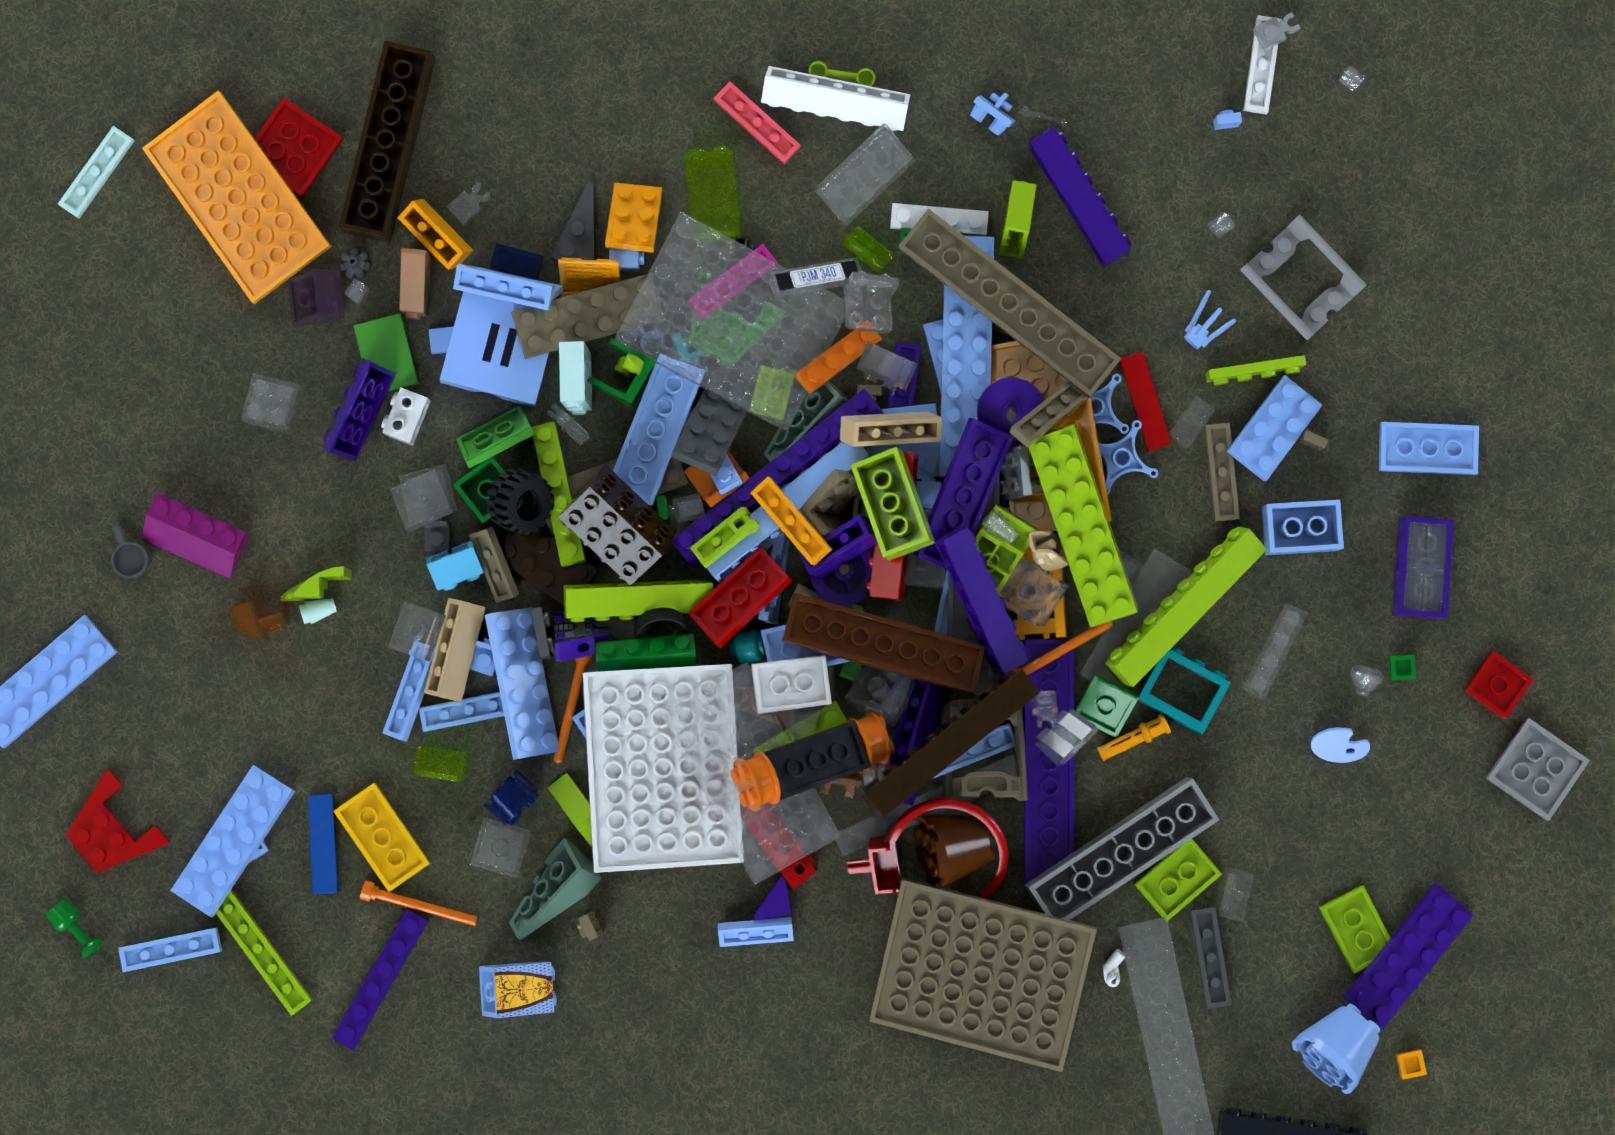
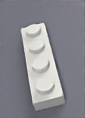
(1260, 74)
(963, 220)

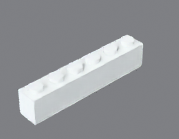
(835, 98)

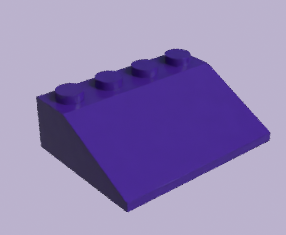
(358, 410)

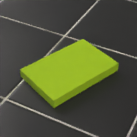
(1178, 879)
(1355, 927)

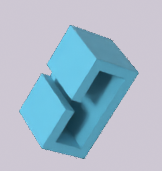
(455, 567)

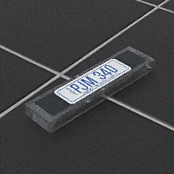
(812, 277)

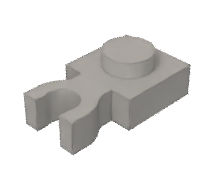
(1273, 32)

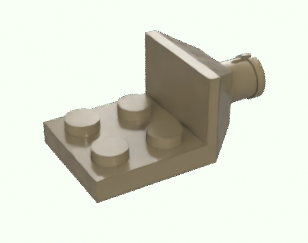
(829, 500)

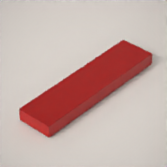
(1145, 401)

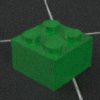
(475, 486)

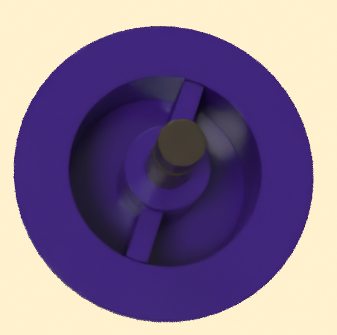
(847, 583)

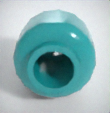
(747, 646)

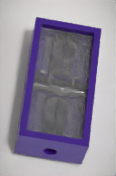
(1422, 567)

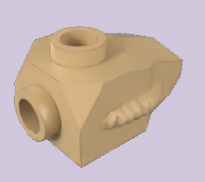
(1046, 549)

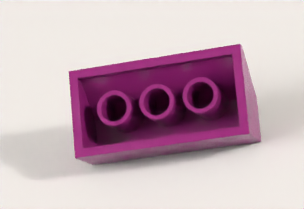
(194, 535)

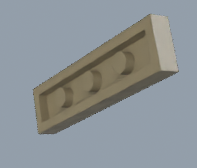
(1048, 414)
(1221, 472)

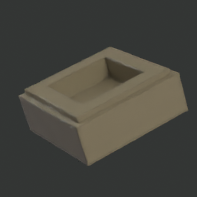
(1313, 440)

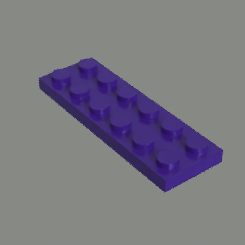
(967, 483)
(1408, 956)

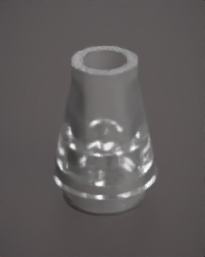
(998, 525)

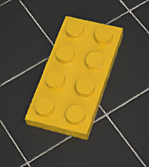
(382, 837)

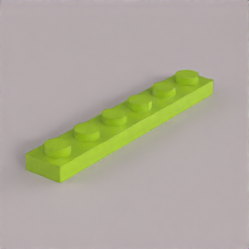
(554, 471)
(263, 954)

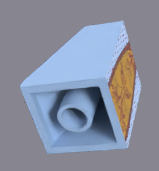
(517, 989)

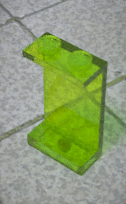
(713, 189)

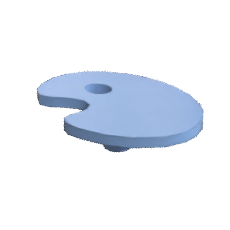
(1333, 743)

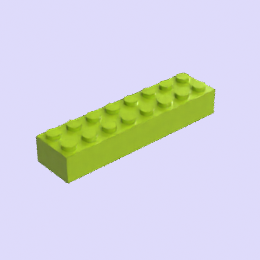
(1083, 525)

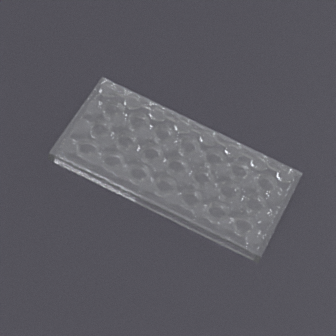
(713, 731)

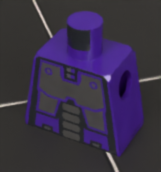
(576, 638)

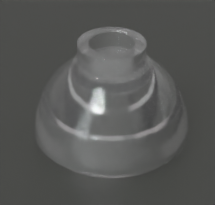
(1365, 679)

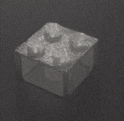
(272, 404)
(1033, 592)

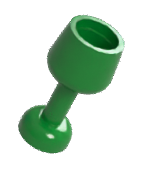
(64, 917)

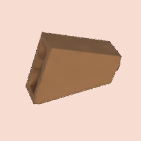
(415, 282)

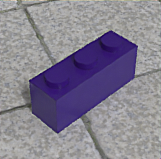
(846, 543)

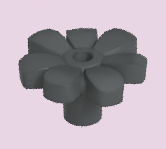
(354, 264)

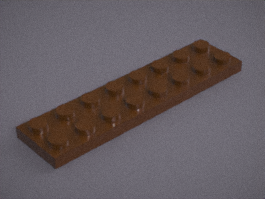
(883, 643)

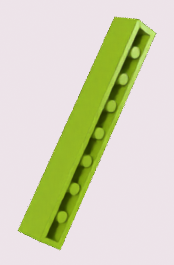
(1185, 606)

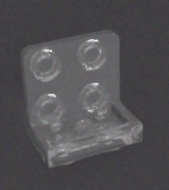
(869, 302)

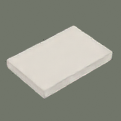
(791, 684)

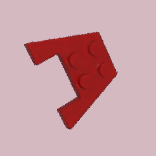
(102, 836)

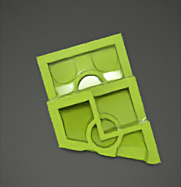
(1000, 555)
(314, 586)

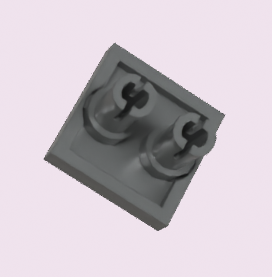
(1015, 475)

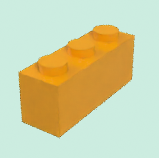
(435, 233)

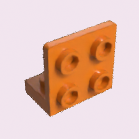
(705, 485)

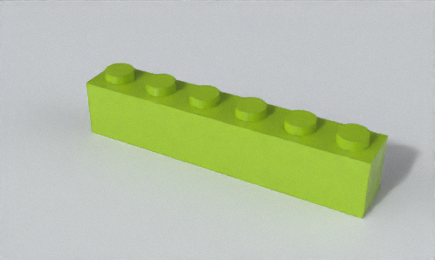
(630, 600)

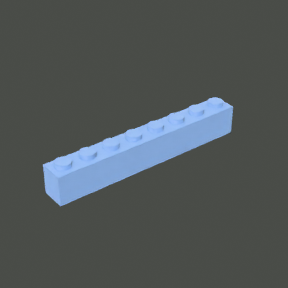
(798, 492)

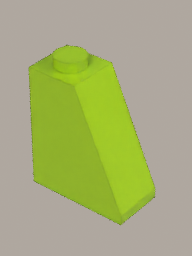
(1017, 219)

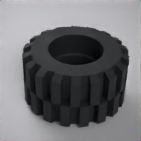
(534, 508)

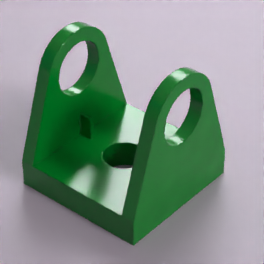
(627, 398)

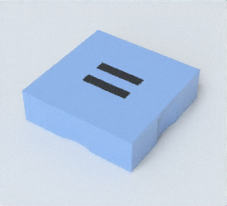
(488, 354)

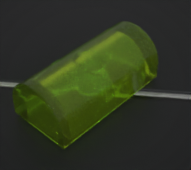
(868, 249)

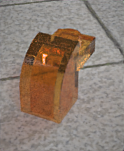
(249, 623)

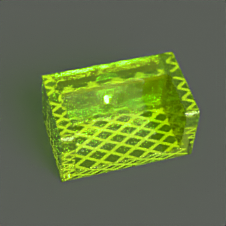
(441, 763)

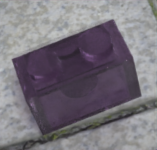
(316, 297)

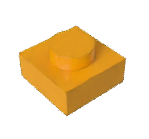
(1411, 1064)

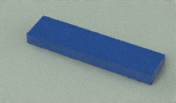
(323, 844)

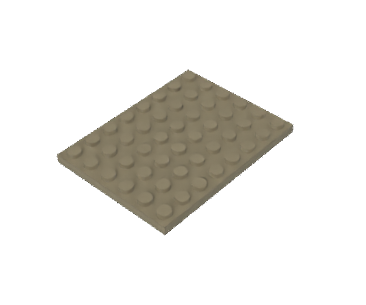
(982, 974)

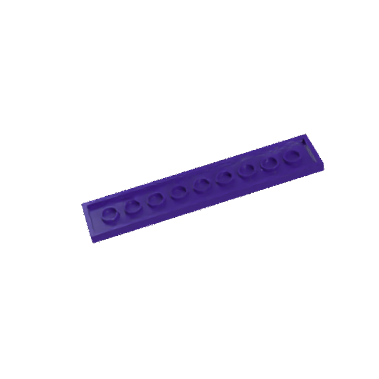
(1049, 786)

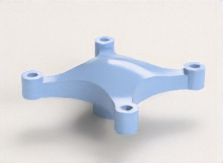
(1102, 406)
(1122, 457)

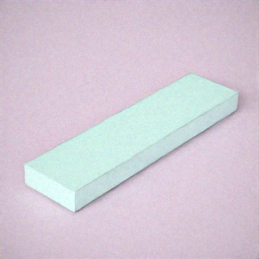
(96, 172)

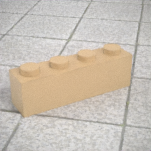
(890, 428)
(454, 650)

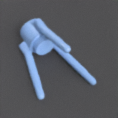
(1198, 335)

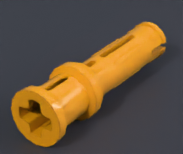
(1144, 732)

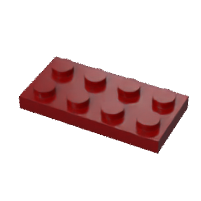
(740, 597)

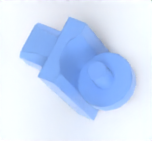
(984, 107)

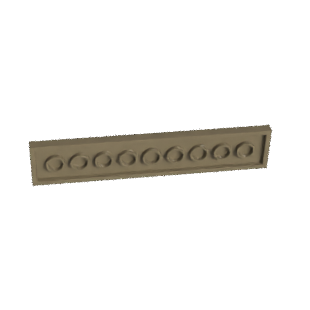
(1009, 303)

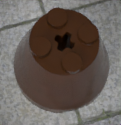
(951, 846)

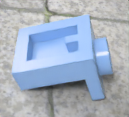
(483, 658)

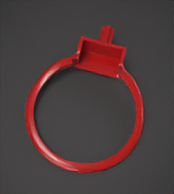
(883, 854)

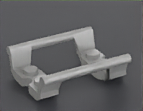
(1283, 248)

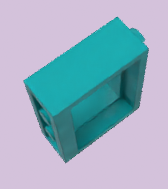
(1171, 712)

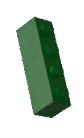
(646, 653)

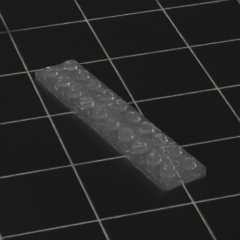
(1165, 1028)

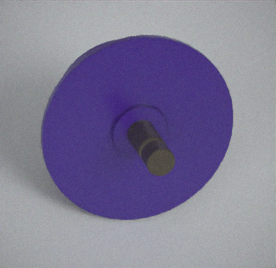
(1006, 403)

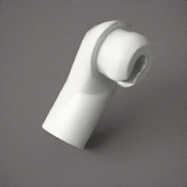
(1111, 968)

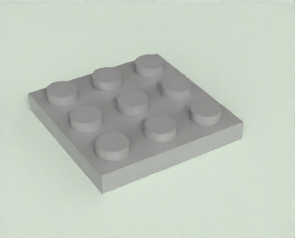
(1537, 769)

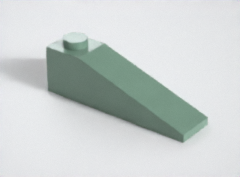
(812, 412)
(561, 885)

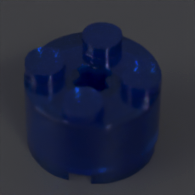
(511, 798)

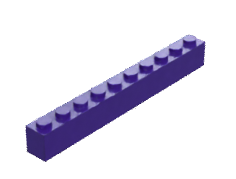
(782, 470)

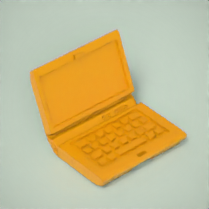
(587, 274)

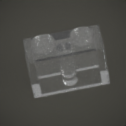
(886, 366)

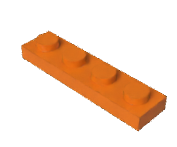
(835, 359)

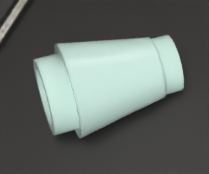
(317, 609)

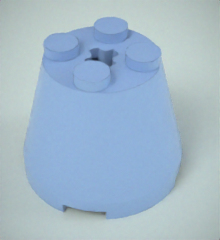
(1339, 1047)

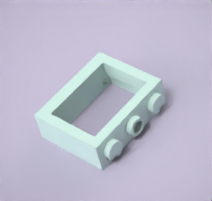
(575, 369)

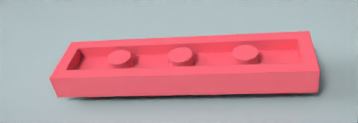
(757, 122)

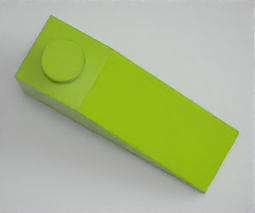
(574, 804)

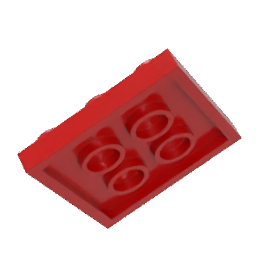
(297, 145)

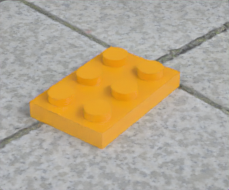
(633, 217)

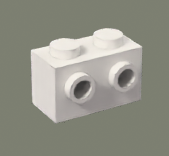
(405, 416)

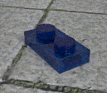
(516, 261)

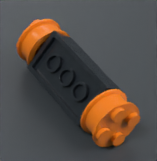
(812, 761)

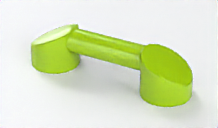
(864, 76)
(629, 365)

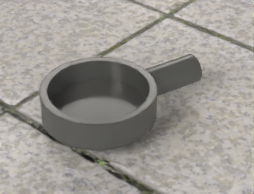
(129, 558)

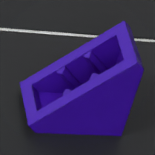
(776, 902)

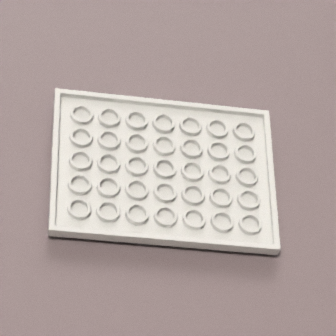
(640, 786)

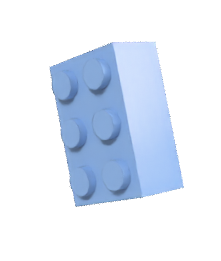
(1302, 527)

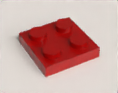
(1498, 685)

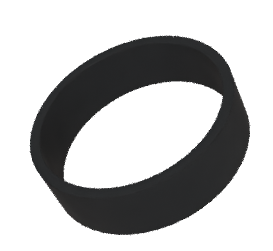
(657, 615)

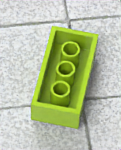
(892, 503)

